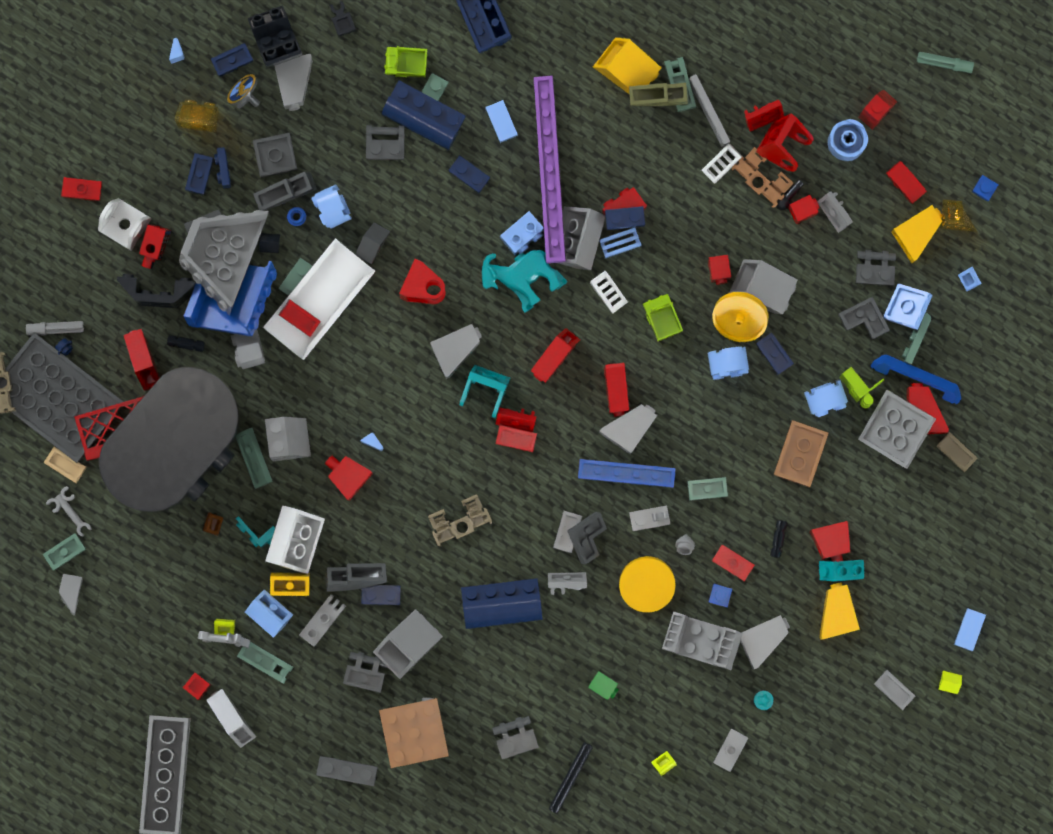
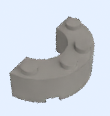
(249, 350)

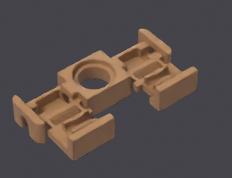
(771, 192)

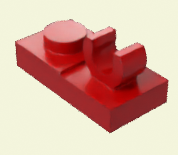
(764, 115)
(516, 420)

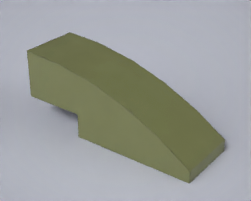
(658, 94)

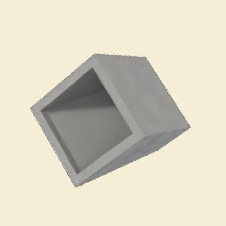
(766, 284)
(287, 438)
(407, 644)

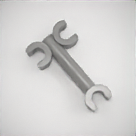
(61, 501)
(229, 638)

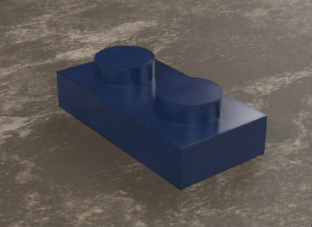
(232, 60)
(221, 160)
(199, 174)
(469, 174)
(625, 218)
(774, 353)
(381, 595)

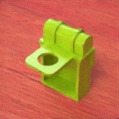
(406, 62)
(662, 317)
(858, 388)

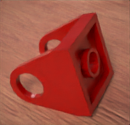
(771, 145)
(417, 283)

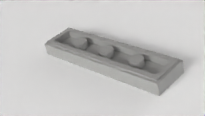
(709, 111)

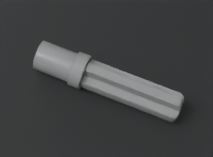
(55, 328)

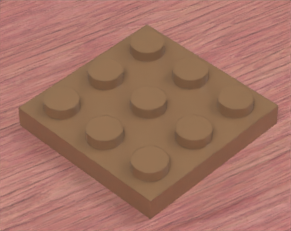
(414, 733)

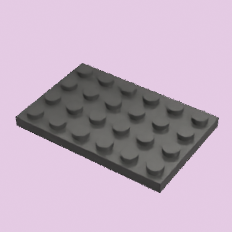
(53, 391)

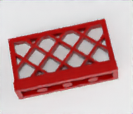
(94, 452)

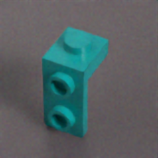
(263, 540)
(841, 570)

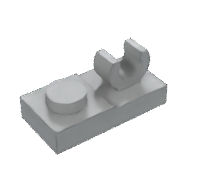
(834, 211)
(649, 518)
(567, 580)

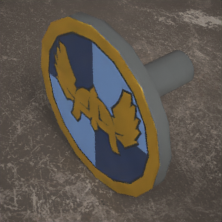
(242, 92)

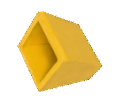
(627, 64)

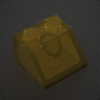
(197, 116)

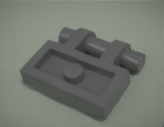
(875, 274)
(365, 678)
(517, 743)

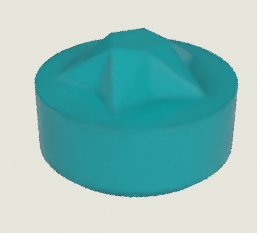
(763, 700)

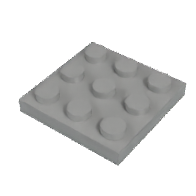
(897, 429)

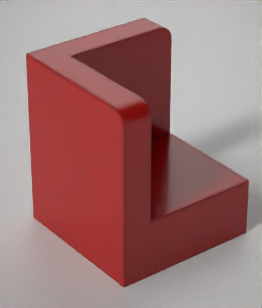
(197, 686)

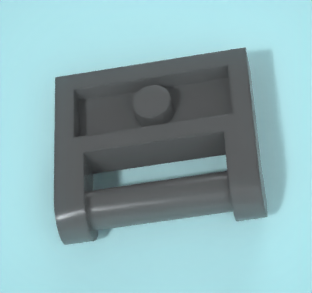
(385, 148)

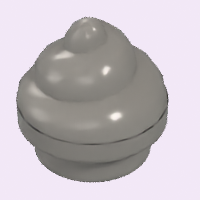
(685, 545)

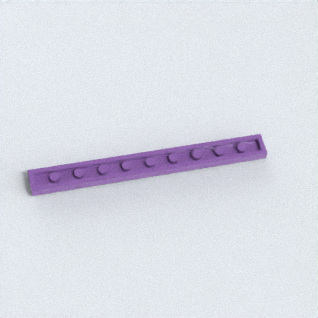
(549, 169)

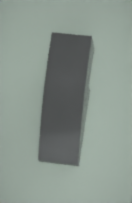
(285, 191)
(355, 576)

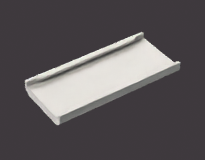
(322, 293)

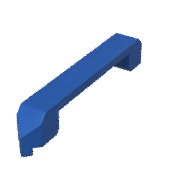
(886, 362)

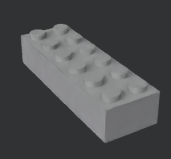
(164, 775)

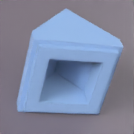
(969, 279)

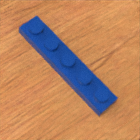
(626, 473)

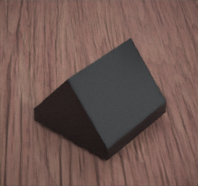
(269, 243)

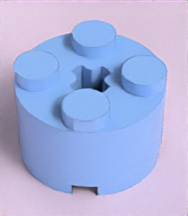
(857, 144)
(332, 206)
(728, 362)
(825, 398)

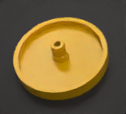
(740, 316)
(647, 584)

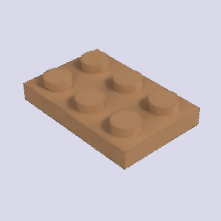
(801, 453)

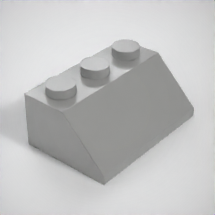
(581, 236)

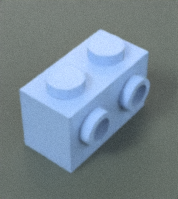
(522, 233)
(268, 613)

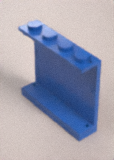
(248, 306)

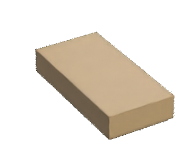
(65, 465)

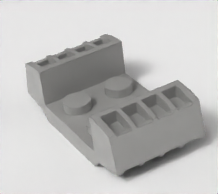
(702, 641)

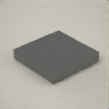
(275, 155)

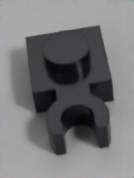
(342, 22)

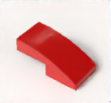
(906, 182)

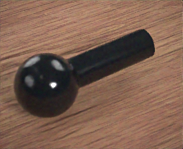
(785, 202)

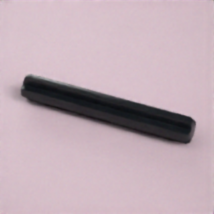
(570, 777)

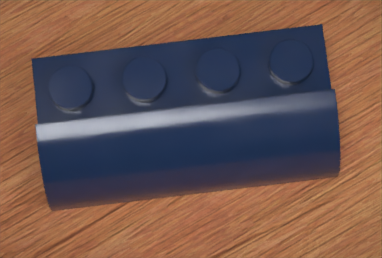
(485, 23)
(423, 115)
(501, 603)

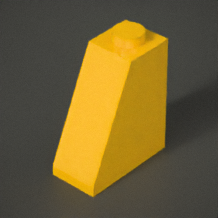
(917, 232)
(838, 612)

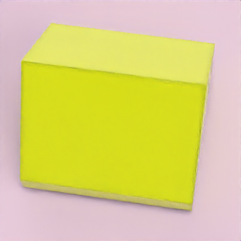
(224, 626)
(950, 682)
(664, 763)

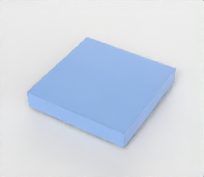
(907, 306)

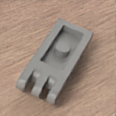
(321, 621)

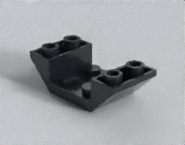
(274, 37)
(182, 292)

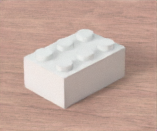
(295, 539)

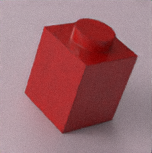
(804, 209)
(719, 269)

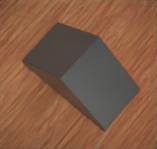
(372, 243)

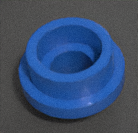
(296, 210)

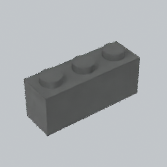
(347, 770)

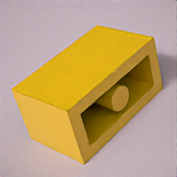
(289, 584)

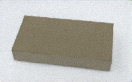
(956, 452)

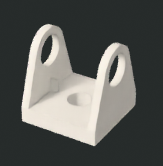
(112, 216)

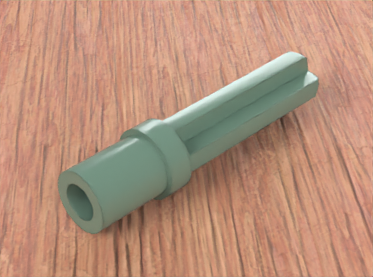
(945, 62)

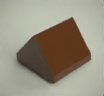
(212, 524)

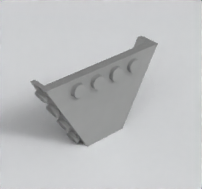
(220, 253)

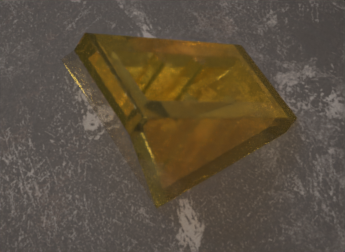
(955, 217)

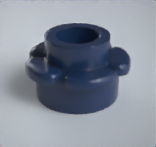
(64, 347)

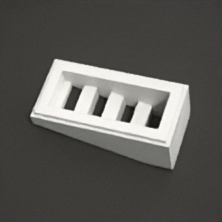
(733, 151)
(604, 275)

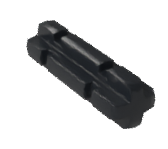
(186, 343)
(778, 540)

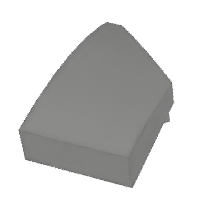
(70, 591)

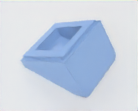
(176, 52)
(372, 441)

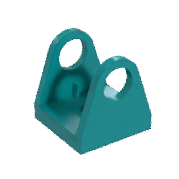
(490, 379)

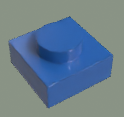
(985, 188)
(720, 595)

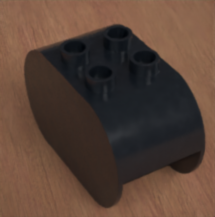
(171, 441)

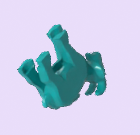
(520, 276)

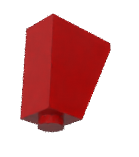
(877, 109)
(555, 355)
(141, 359)
(616, 389)
(924, 400)

